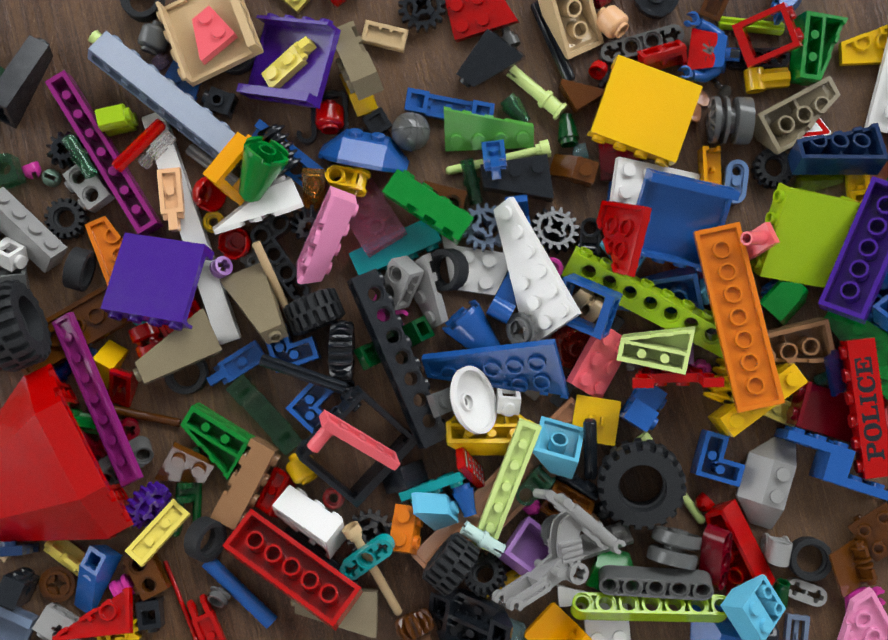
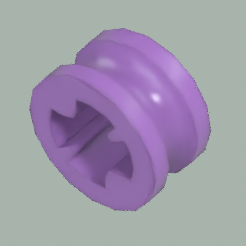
(226, 263)

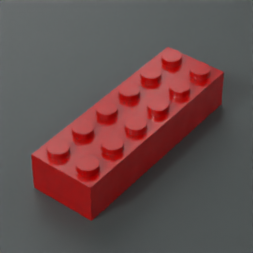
(293, 569)

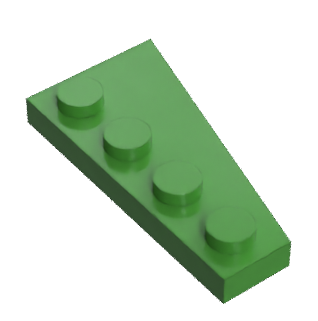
(468, 130)

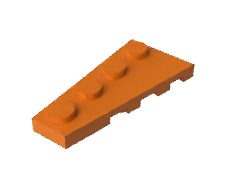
(106, 244)

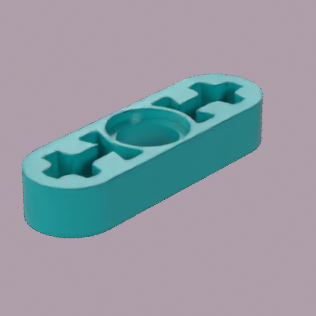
(370, 548)

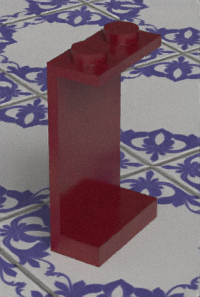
(820, 412)

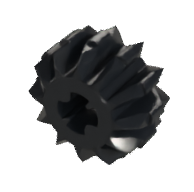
(57, 151)
(300, 220)

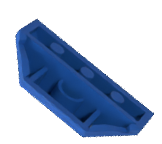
(364, 150)

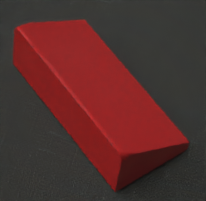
(274, 488)

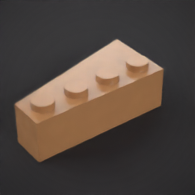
(802, 341)
(246, 482)

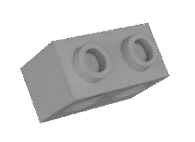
(86, 188)
(402, 280)

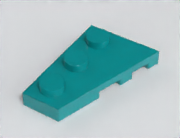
(434, 486)

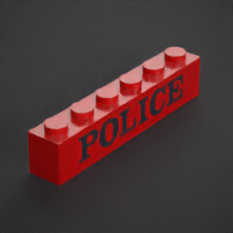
(865, 406)

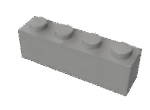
(26, 229)

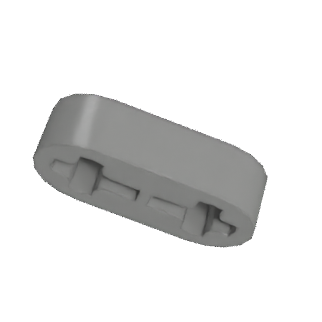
(807, 586)

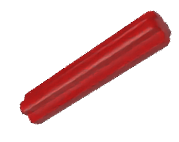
(138, 145)

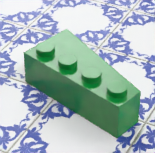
(428, 206)

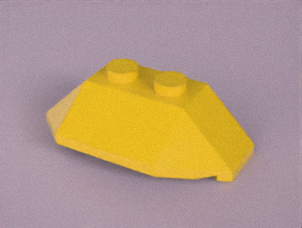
(490, 443)

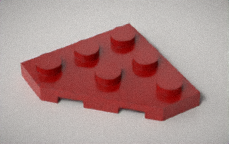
(624, 234)

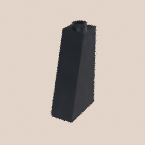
(22, 79)

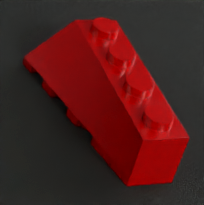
(746, 555)

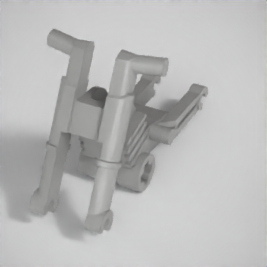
(564, 551)

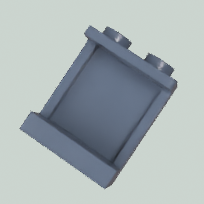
(16, 623)

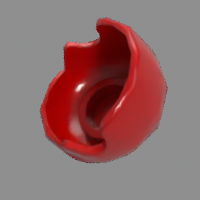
(207, 195)
(235, 243)

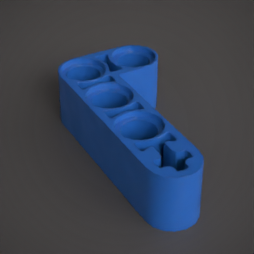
(503, 302)

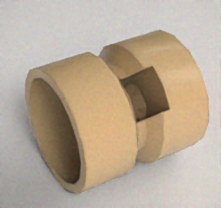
(588, 304)

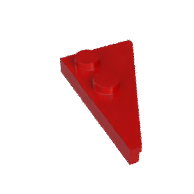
(109, 619)

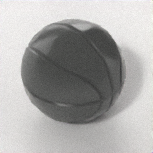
(410, 131)

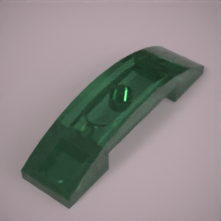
(264, 414)

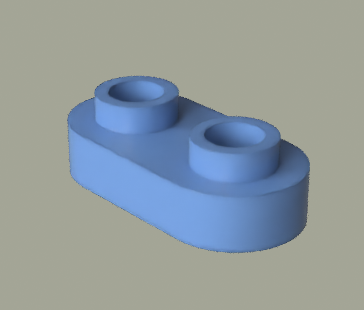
(738, 182)

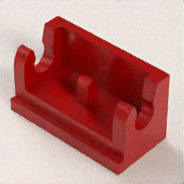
(664, 55)

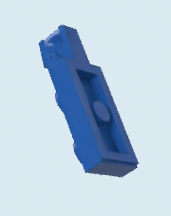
(494, 157)
(237, 364)

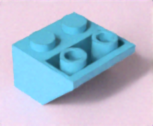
(753, 608)

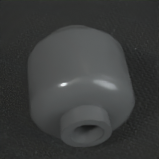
(152, 38)

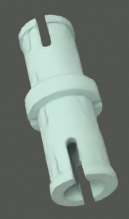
(482, 539)

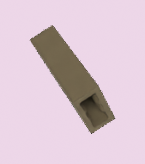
(257, 302)
(179, 350)
(362, 616)

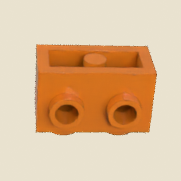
(406, 530)

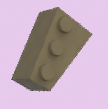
(356, 63)

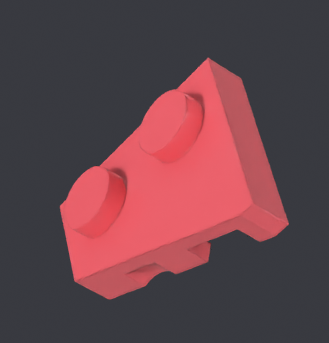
(211, 34)

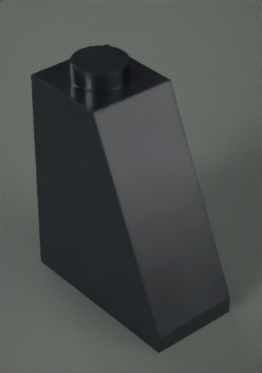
(488, 59)

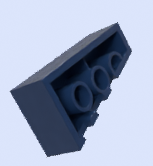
(841, 153)

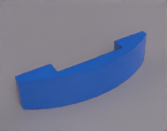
(433, 105)

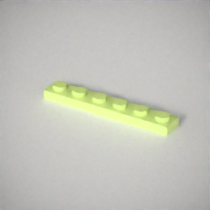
(509, 477)

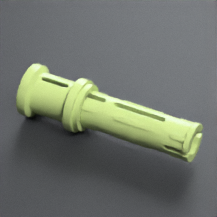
(545, 98)

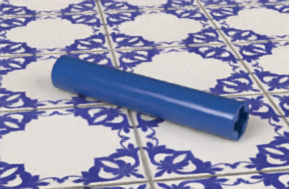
(240, 592)

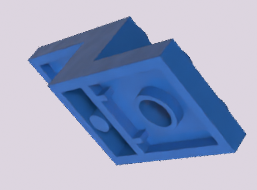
(832, 461)

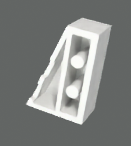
(310, 519)

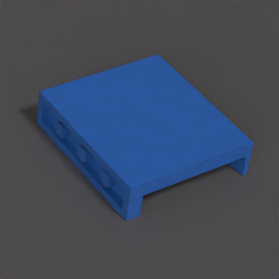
(678, 210)

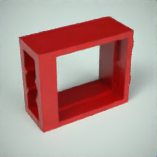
(745, 42)

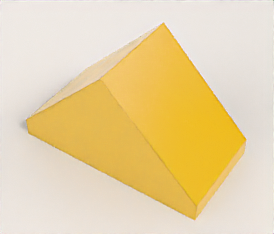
(108, 357)

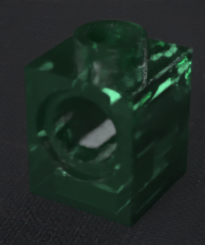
(15, 176)

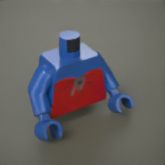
(707, 51)

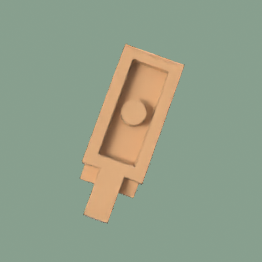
(171, 197)

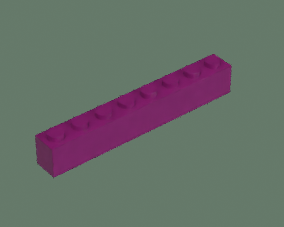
(103, 153)

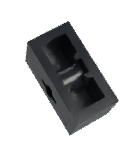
(18, 587)

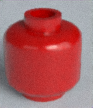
(329, 117)

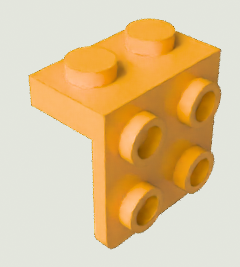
(555, 625)

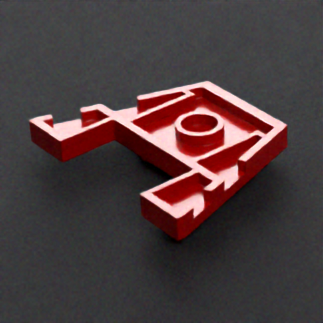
(651, 377)

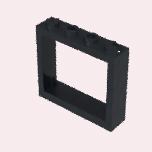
(377, 471)

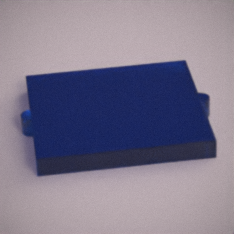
(833, 369)

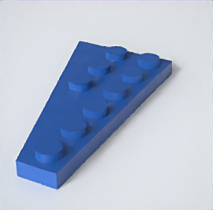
(508, 366)

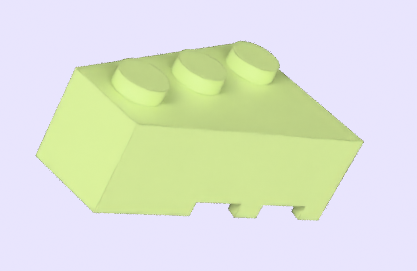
(658, 349)

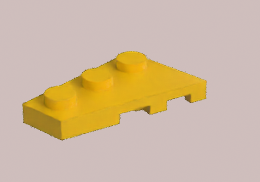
(864, 48)

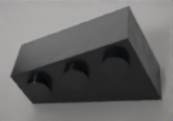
(522, 177)

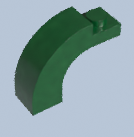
(417, 330)

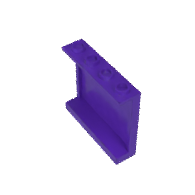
(308, 84)
(155, 280)

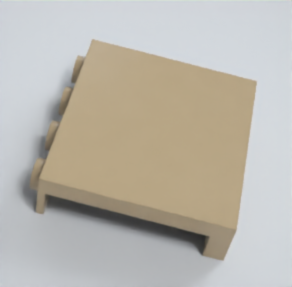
(180, 34)

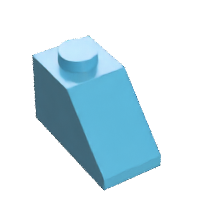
(435, 509)

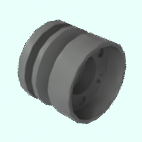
(730, 121)

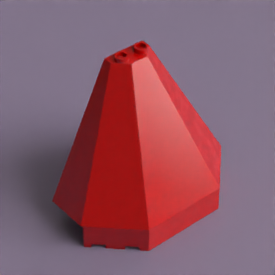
(48, 470)

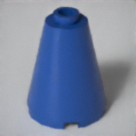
(471, 327)

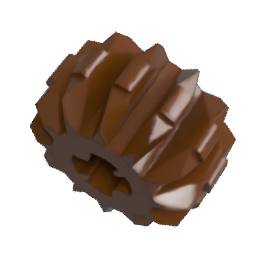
(414, 624)

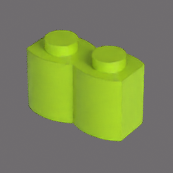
(116, 119)

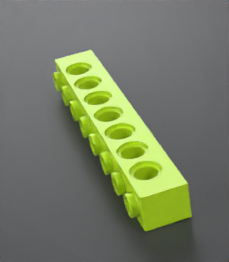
(645, 288)

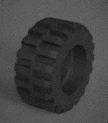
(22, 328)
(646, 512)

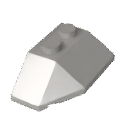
(767, 481)

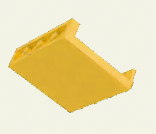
(645, 111)

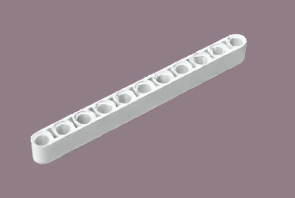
(192, 230)

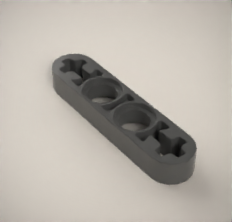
(640, 41)

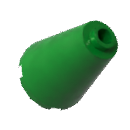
(260, 167)

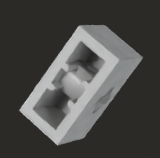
(51, 618)

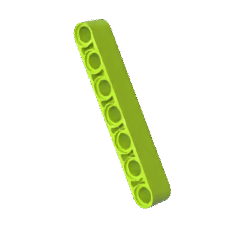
(641, 613)

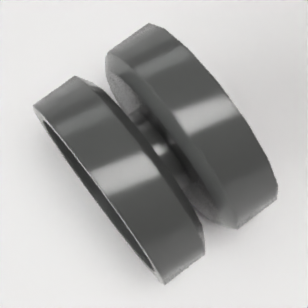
(674, 547)

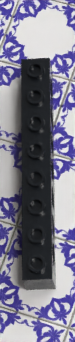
(387, 351)

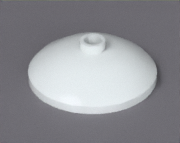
(473, 400)

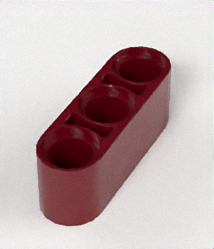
(716, 554)

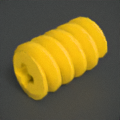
(719, 393)

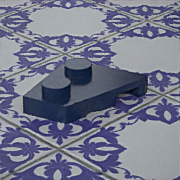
(10, 548)

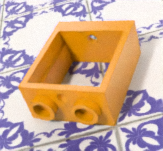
(224, 164)

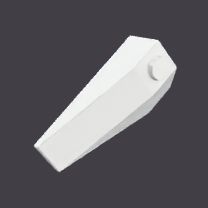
(277, 200)

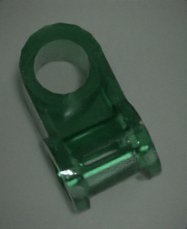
(532, 482)

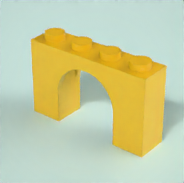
(731, 423)

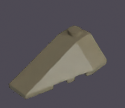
(793, 117)

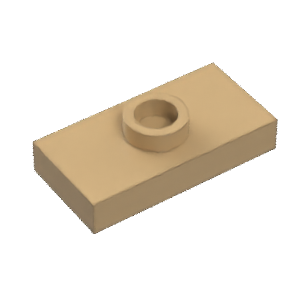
(384, 36)

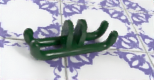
(189, 492)

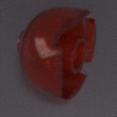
(569, 344)

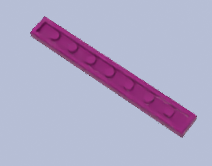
(97, 399)

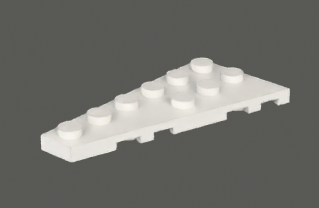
(533, 276)

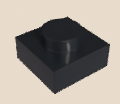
(377, 121)

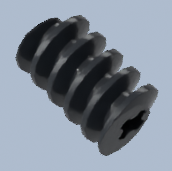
(274, 133)

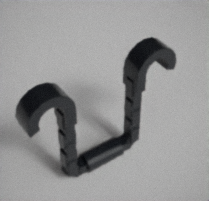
(328, 94)

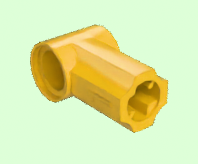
(760, 79)

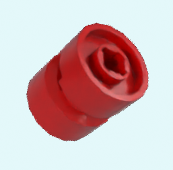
(144, 333)

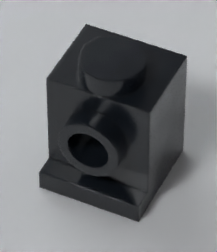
(225, 107)
(143, 609)

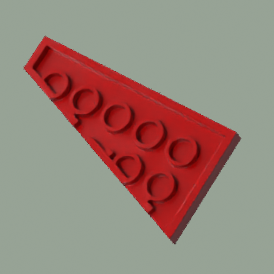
(474, 17)

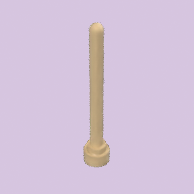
(353, 533)

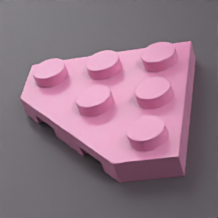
(864, 618)

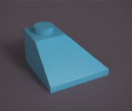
(559, 446)

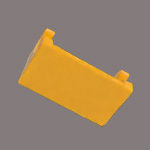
(710, 164)

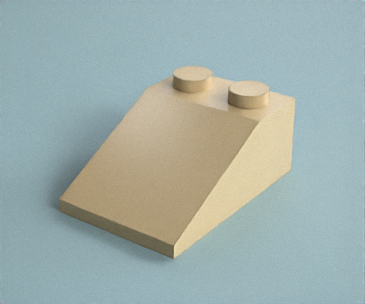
(572, 25)

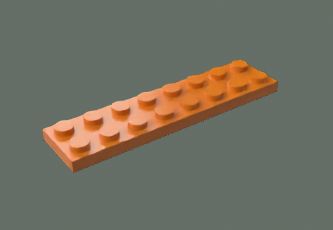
(738, 318)

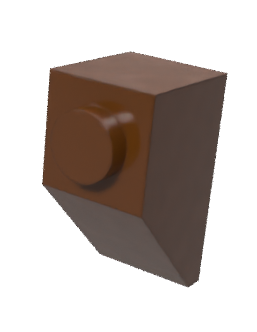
(574, 169)

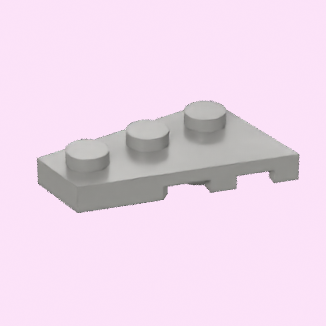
(426, 295)

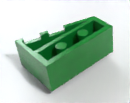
(820, 35)
(217, 437)

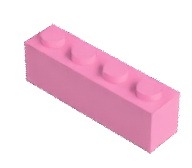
(326, 235)

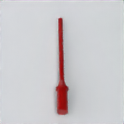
(180, 599)

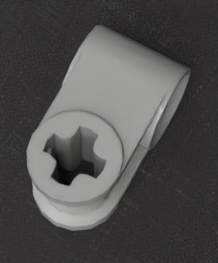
(776, 549)

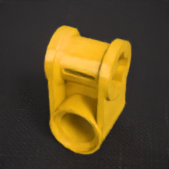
(352, 179)

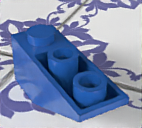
(95, 575)

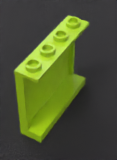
(809, 233)

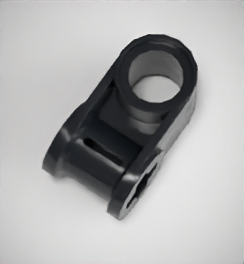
(590, 241)

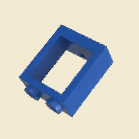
(608, 310)

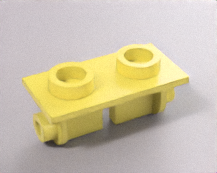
(65, 553)

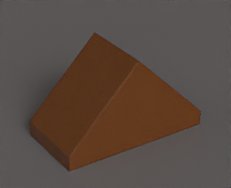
(579, 95)

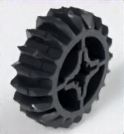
(341, 349)

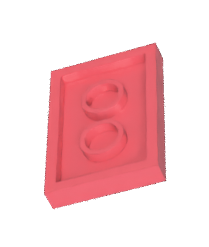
(596, 365)

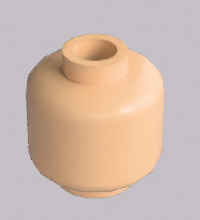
(612, 22)

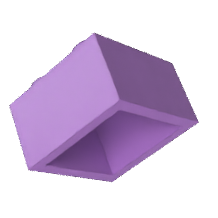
(524, 547)

